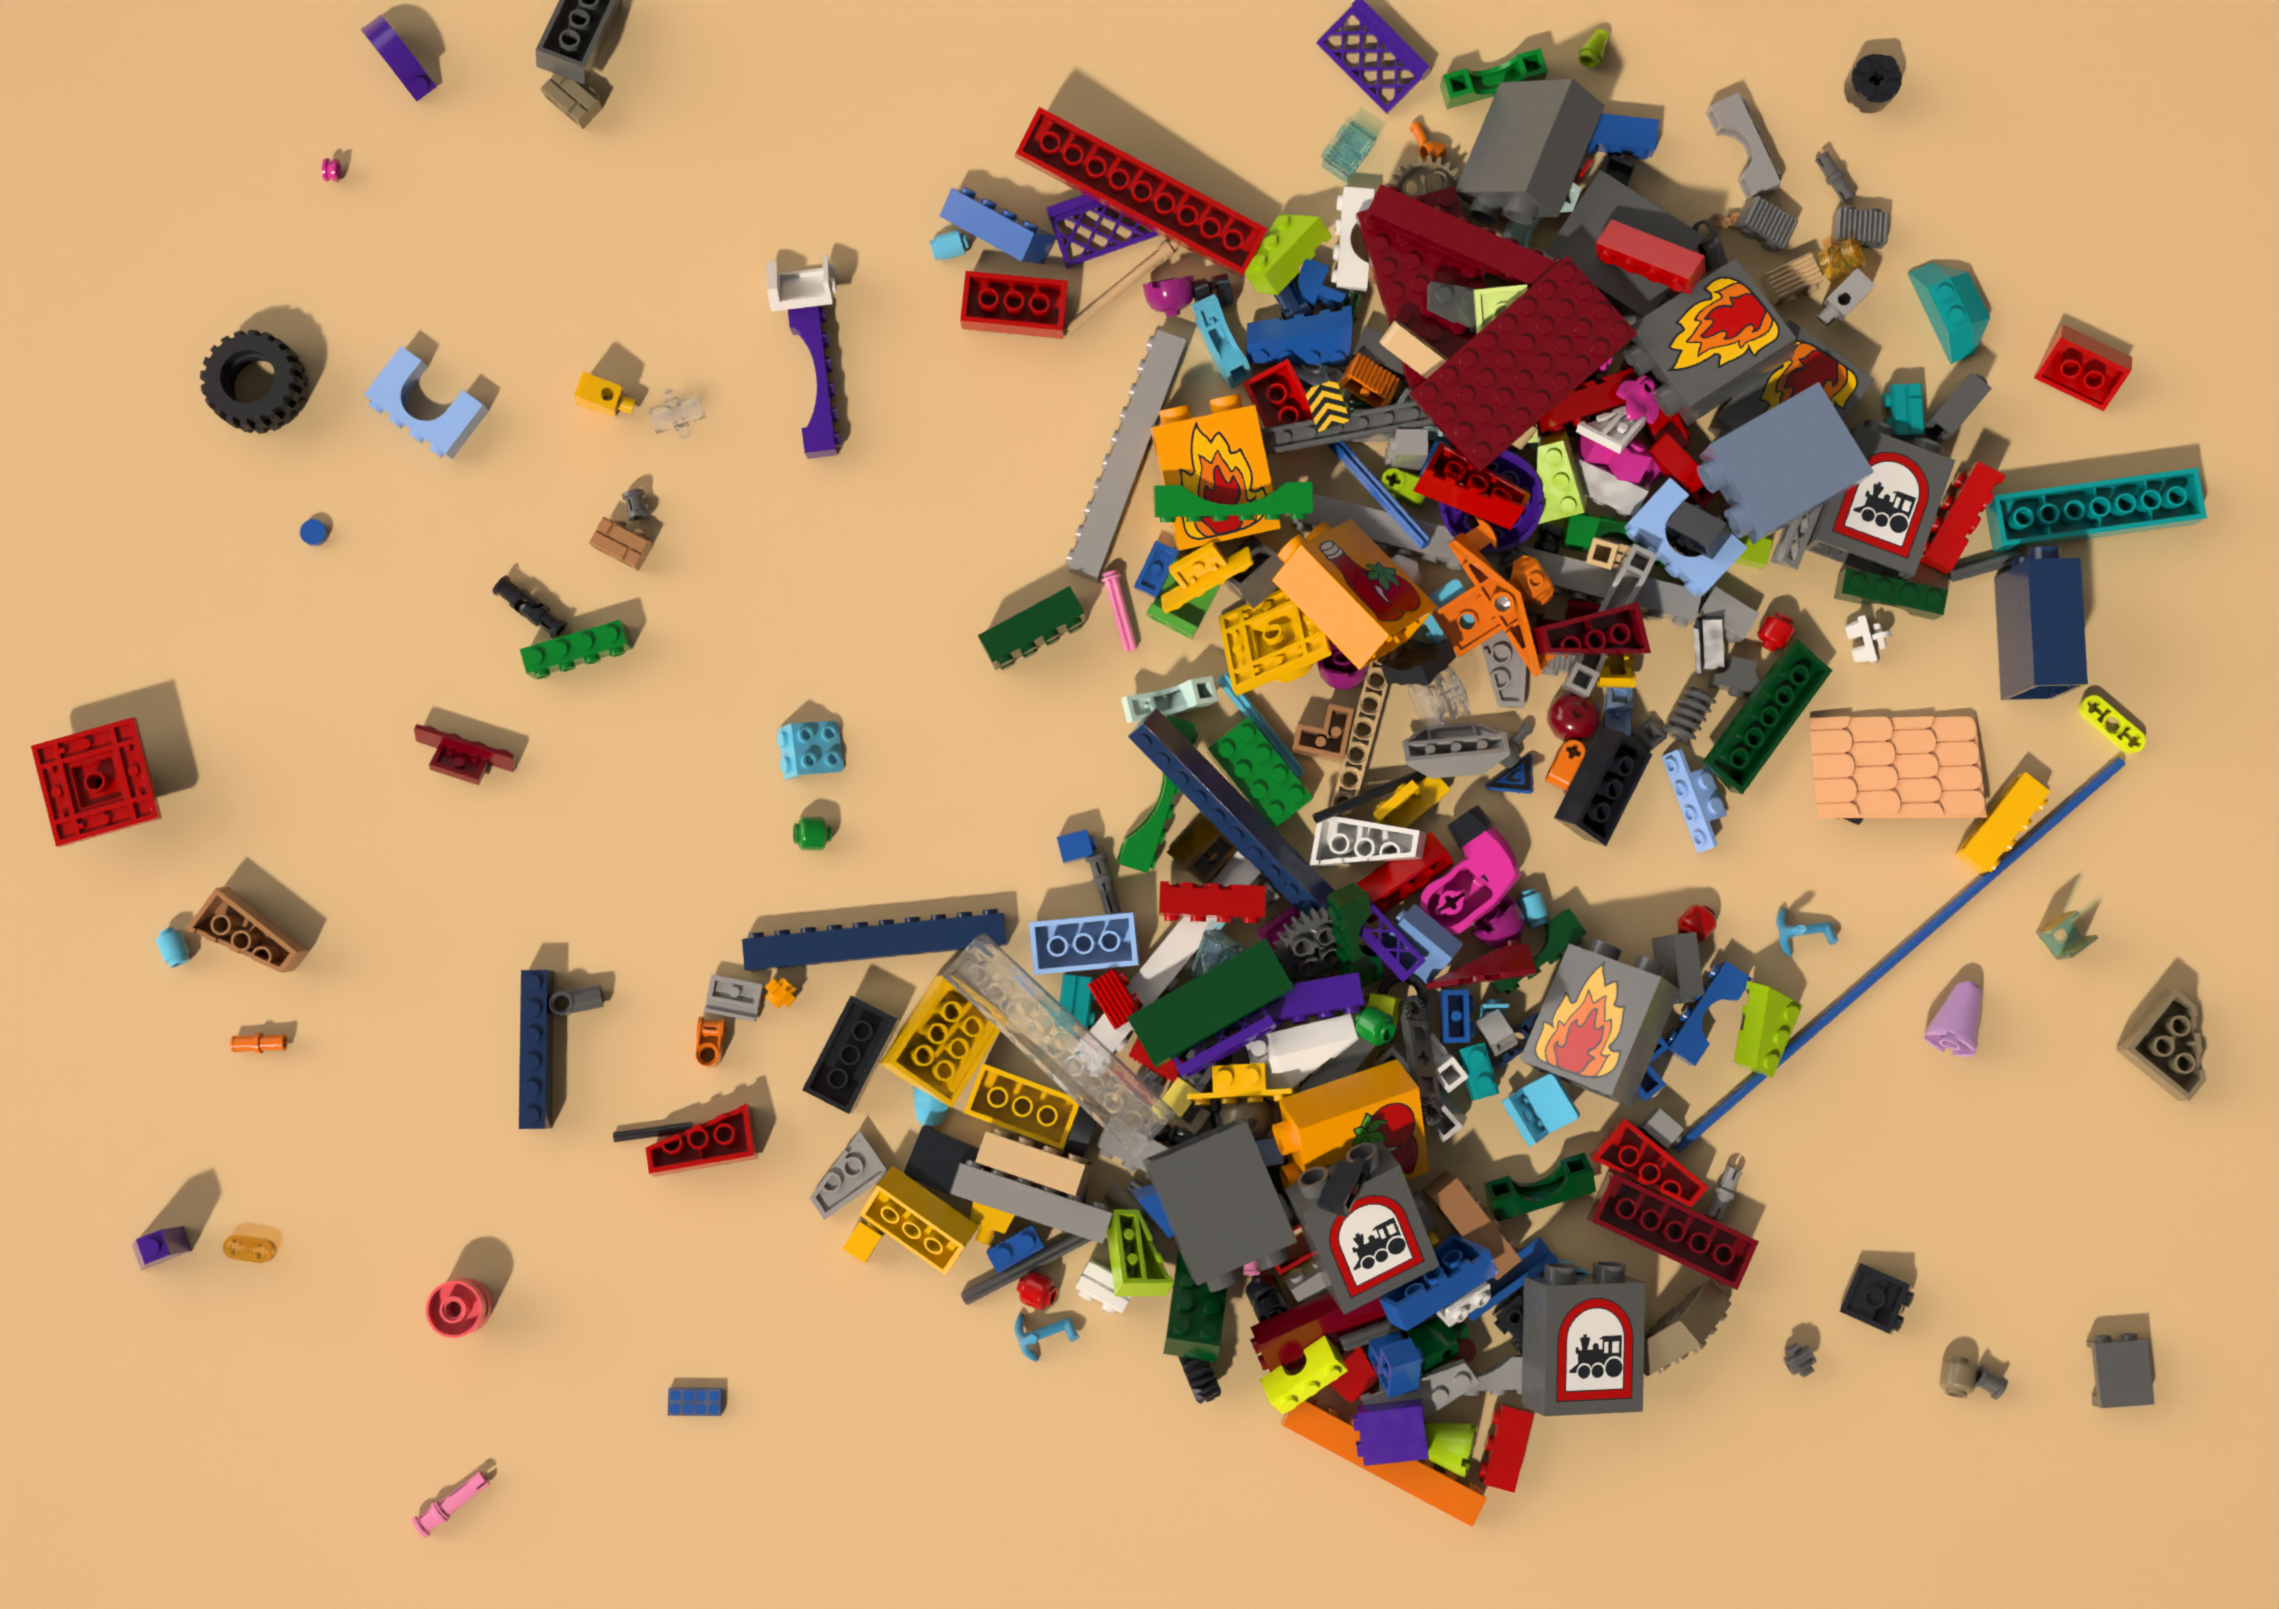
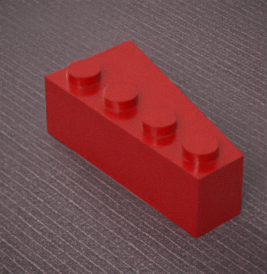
(1586, 401)
(1483, 494)
(1959, 516)
(1211, 901)
(714, 1143)
(1642, 1159)

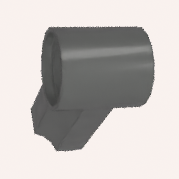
(1711, 246)
(579, 1000)

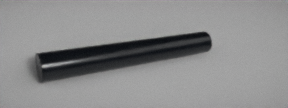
(650, 1132)

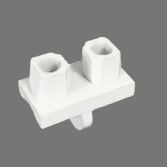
(1868, 651)

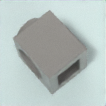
(1496, 1032)
(1662, 1129)

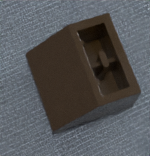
(1202, 850)

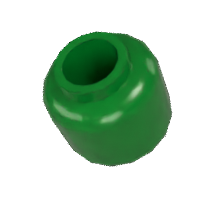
(811, 833)
(1375, 1025)

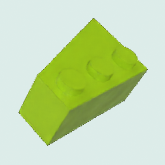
(1766, 1029)

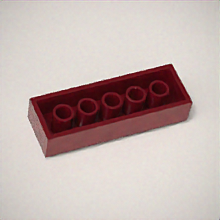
(1672, 1230)

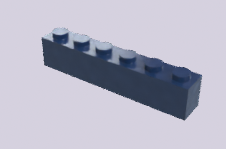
(536, 1049)

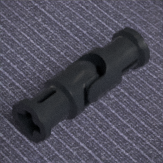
(532, 609)

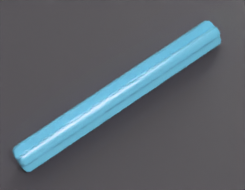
(1249, 710)

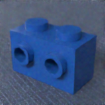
(1455, 1016)

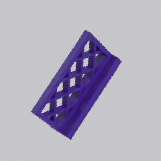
(1389, 39)
(1079, 206)

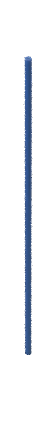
(1904, 950)

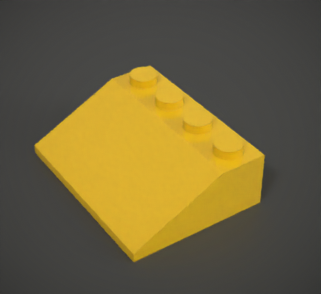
(941, 1043)

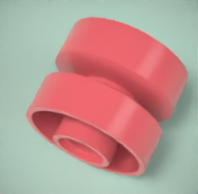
(459, 1307)

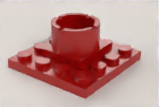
(96, 782)

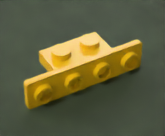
(1202, 572)
(1410, 802)
(1239, 1082)

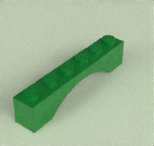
(1288, 498)
(1140, 845)

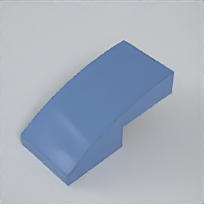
(1618, 709)

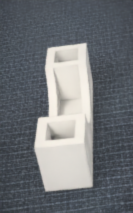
(1351, 270)

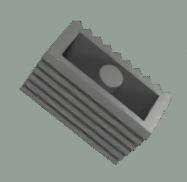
(1766, 224)
(1867, 226)

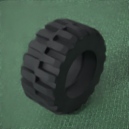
(228, 362)

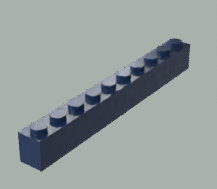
(1230, 812)
(870, 942)

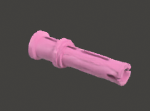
(441, 1510)

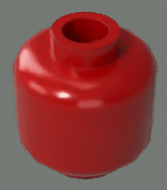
(1776, 632)
(1698, 920)
(1037, 1290)

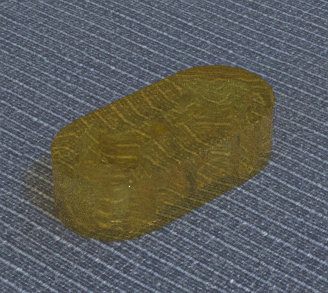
(248, 1254)

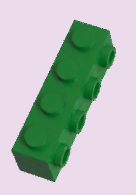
(575, 649)

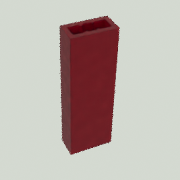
(1289, 1333)

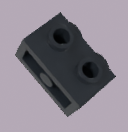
(1510, 1319)

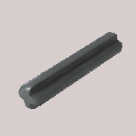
(1984, 565)

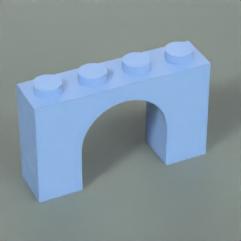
(444, 433)
(1649, 529)

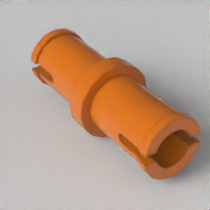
(259, 1043)

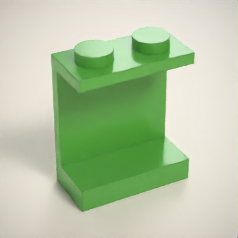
(1186, 618)

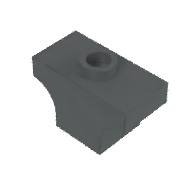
(1738, 677)

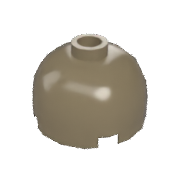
(1258, 1115)

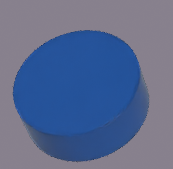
(313, 532)

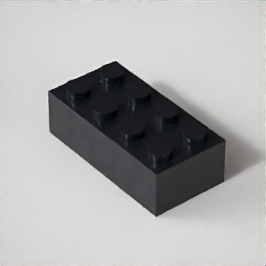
(1603, 785)
(851, 1055)

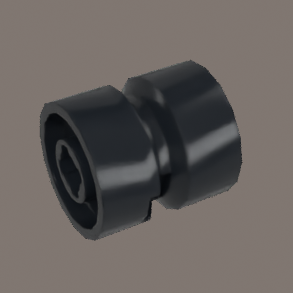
(1203, 289)
(1266, 1297)

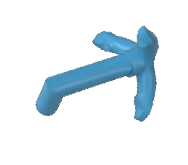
(1791, 931)
(1030, 1338)

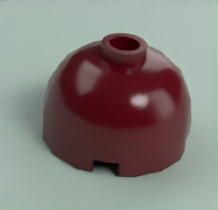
(1573, 717)

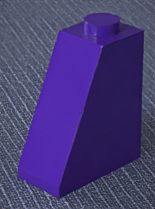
(161, 1246)

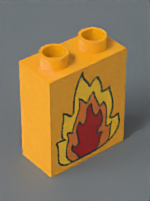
(1218, 461)

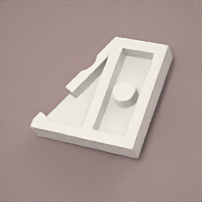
(1612, 429)

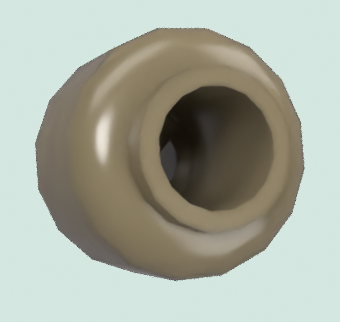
(1958, 1377)

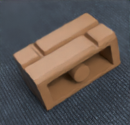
(621, 543)

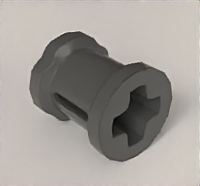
(636, 504)
(1990, 1382)

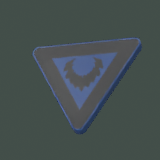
(1516, 779)

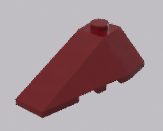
(1506, 962)

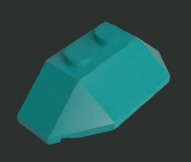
(1952, 308)

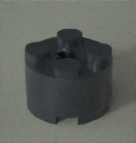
(1873, 83)

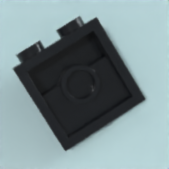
(1877, 1299)

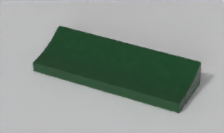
(1766, 716)
(1210, 1003)

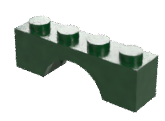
(1909, 596)
(1349, 911)
(1560, 932)
(1568, 1181)

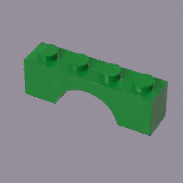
(1471, 86)
(1582, 528)

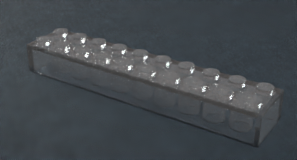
(1059, 1044)

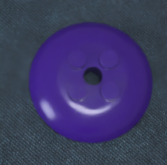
(1522, 475)

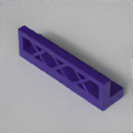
(1384, 952)
(1225, 1045)

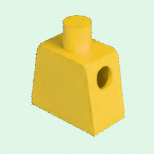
(592, 391)
(989, 1221)

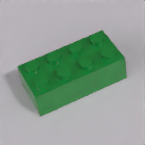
(1259, 773)

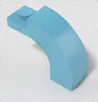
(1220, 343)

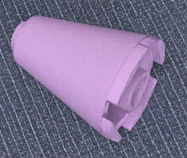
(1957, 1021)

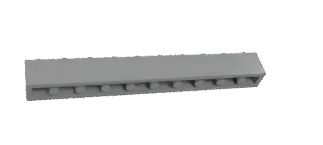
(1127, 455)

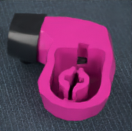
(1478, 880)

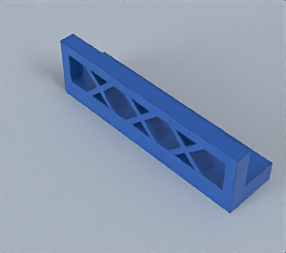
(1533, 1259)

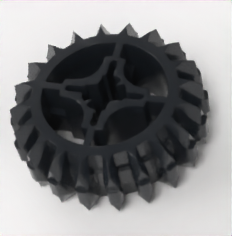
(1201, 1379)

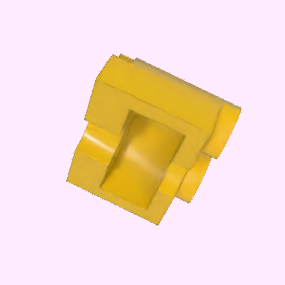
(1617, 672)

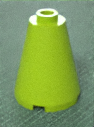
(1451, 1445)

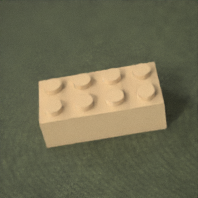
(1033, 1163)

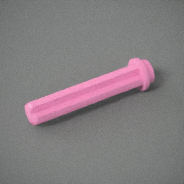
(1119, 609)

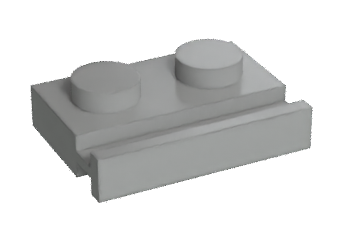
(733, 998)

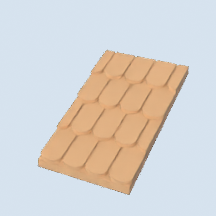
(1897, 767)

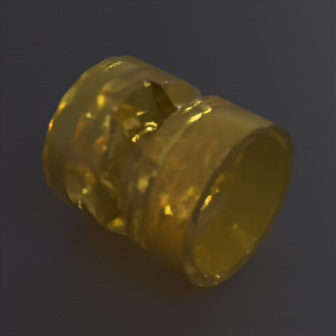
(1834, 264)

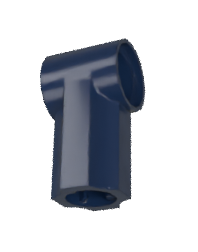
(1292, 303)

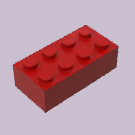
(1014, 304)

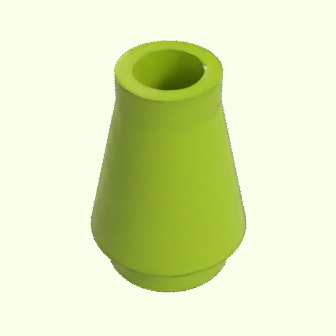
(1593, 51)

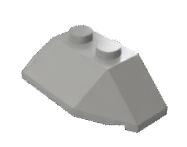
(1456, 750)

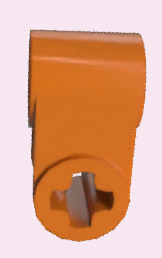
(1563, 768)
(710, 1039)

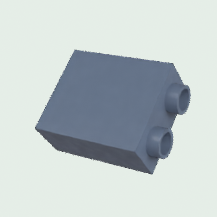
(1783, 464)

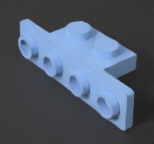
(1696, 797)

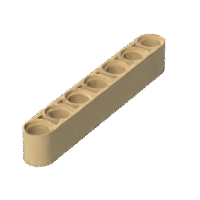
(1424, 359)
(1360, 742)

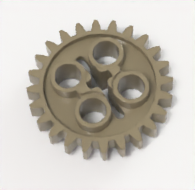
(1427, 169)

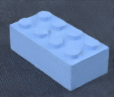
(1085, 943)

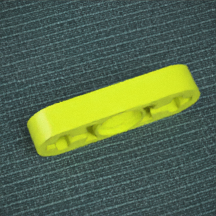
(2121, 742)

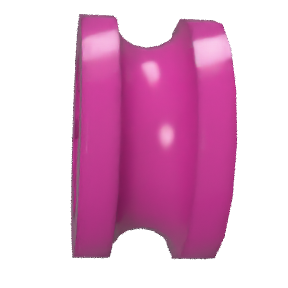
(331, 169)

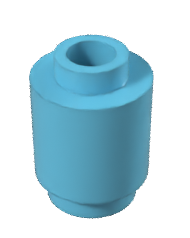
(949, 245)
(1533, 907)
(173, 947)

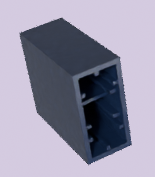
(2040, 626)

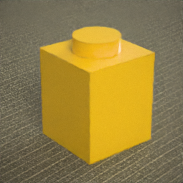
(863, 1241)

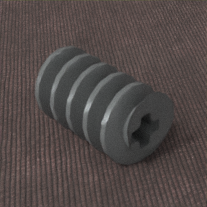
(1689, 714)

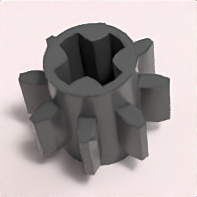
(1152, 1080)
(1799, 1360)

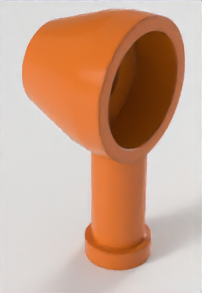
(1426, 147)

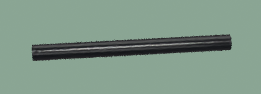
(1366, 796)

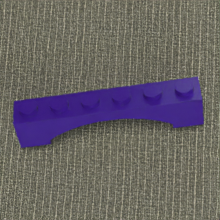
(820, 434)

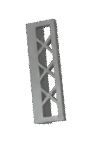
(1795, 540)

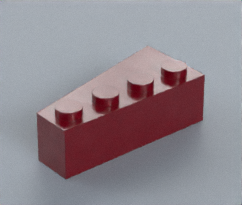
(1600, 633)

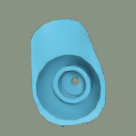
(928, 1109)

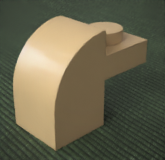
(1606, 553)

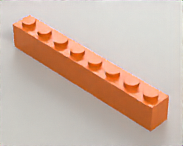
(1414, 1477)

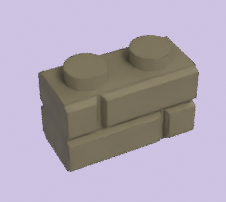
(572, 99)

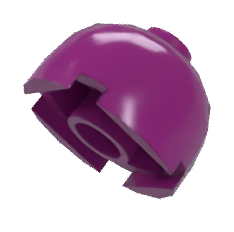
(1169, 294)
(1339, 671)
(1500, 924)

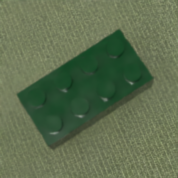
(1032, 628)
(1194, 1317)

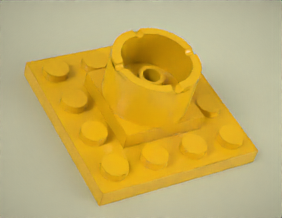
(1270, 643)

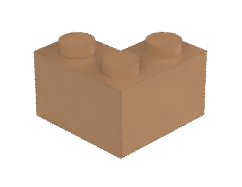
(1325, 742)

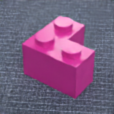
(1626, 466)

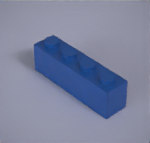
(1624, 136)

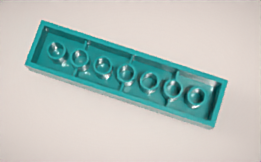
(2095, 509)

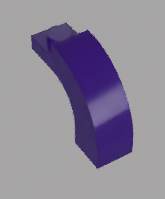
(398, 57)

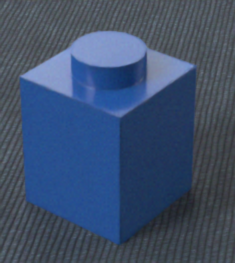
(1076, 846)

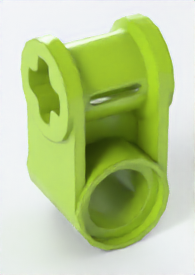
(1403, 487)

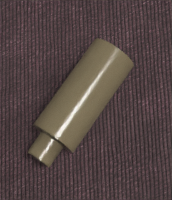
(1125, 1200)

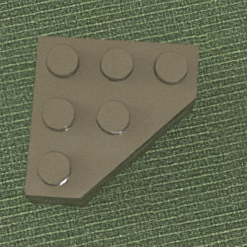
(2168, 1045)
(1684, 1328)

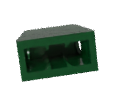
(1437, 1341)

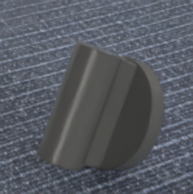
(1509, 557)

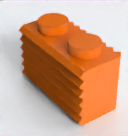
(1369, 381)

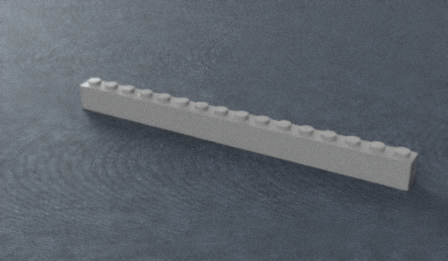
(1568, 575)

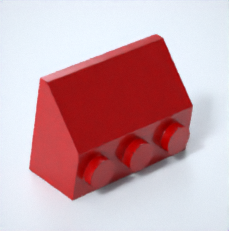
(2083, 367)
(1278, 396)

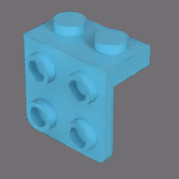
(1440, 598)
(810, 749)
(1540, 1108)

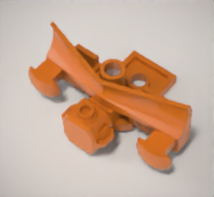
(1493, 600)

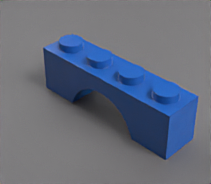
(1688, 1039)

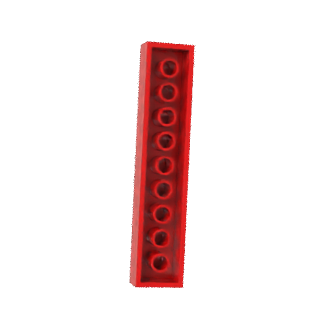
(1140, 192)

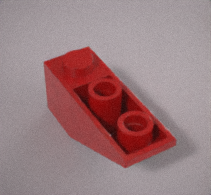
(1681, 468)

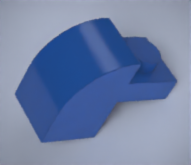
(1311, 286)

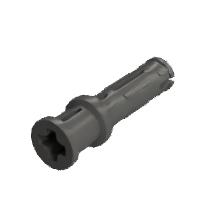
(1101, 875)

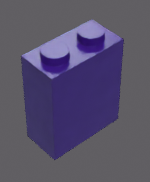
(1391, 1432)

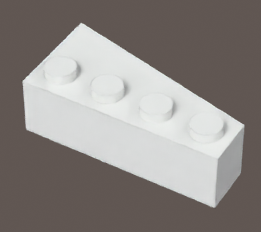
(1356, 841)

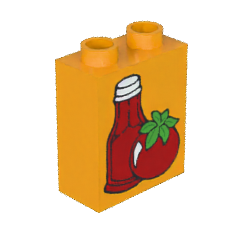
(1352, 591)
(1356, 1109)

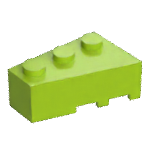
(1284, 250)
(1559, 478)
(1133, 1258)

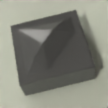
(1649, 734)

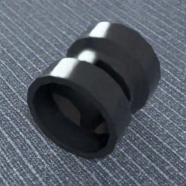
(1549, 538)

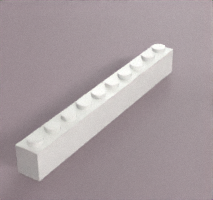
(1173, 955)

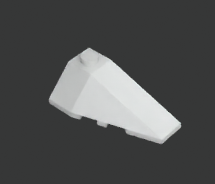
(1301, 1049)

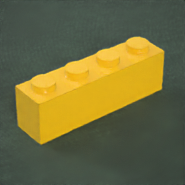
(2003, 822)

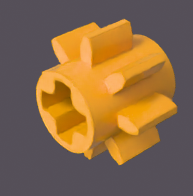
(780, 992)

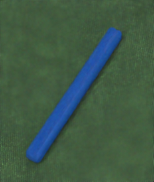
(1381, 494)

